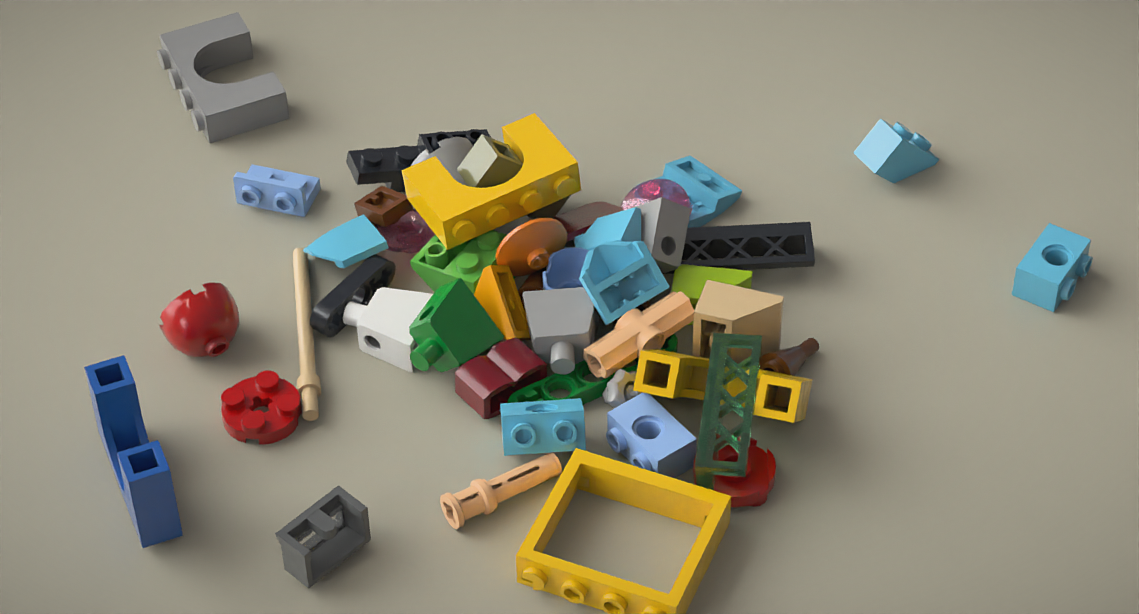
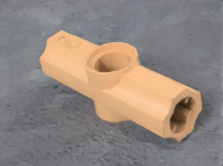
(638, 332)

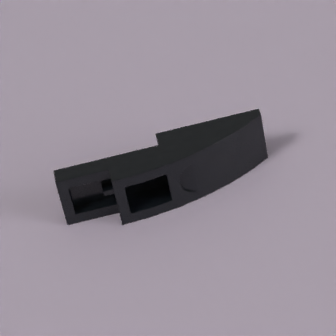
(386, 164)

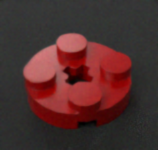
(259, 391)
(759, 476)

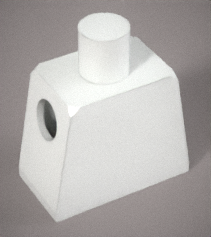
(386, 323)

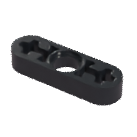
(357, 288)

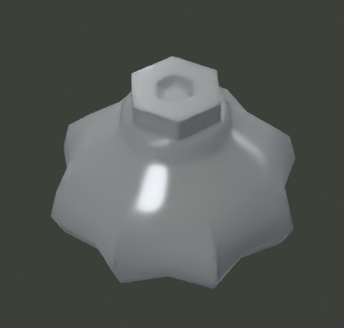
(620, 388)

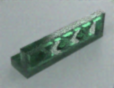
(719, 402)

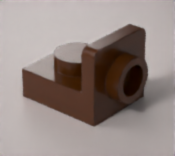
(383, 206)

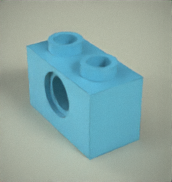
(1052, 267)
(542, 426)

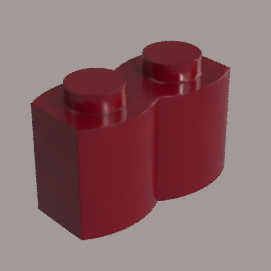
(493, 377)

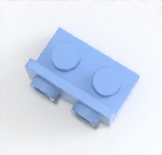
(276, 190)

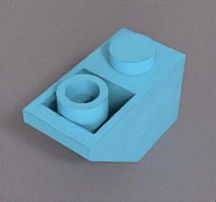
(895, 151)

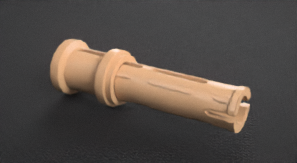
(485, 495)

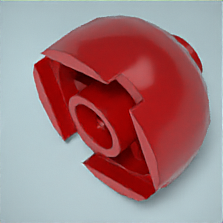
(201, 322)

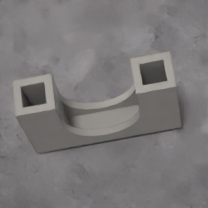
(218, 107)

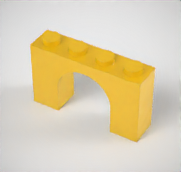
(465, 212)
(684, 375)

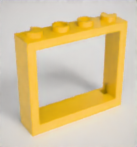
(635, 488)

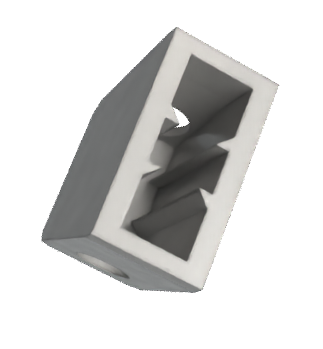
(664, 231)
(561, 325)

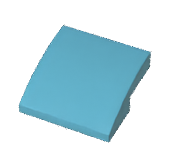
(706, 189)

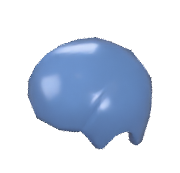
(564, 269)

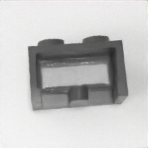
(324, 536)

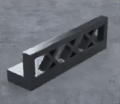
(750, 241)

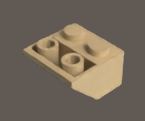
(736, 311)

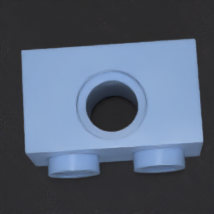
(650, 437)

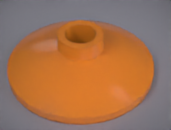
(530, 245)

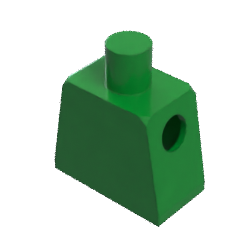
(451, 329)

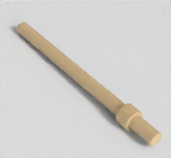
(308, 382)

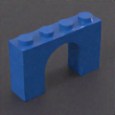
(136, 462)

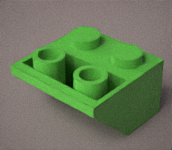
(465, 261)

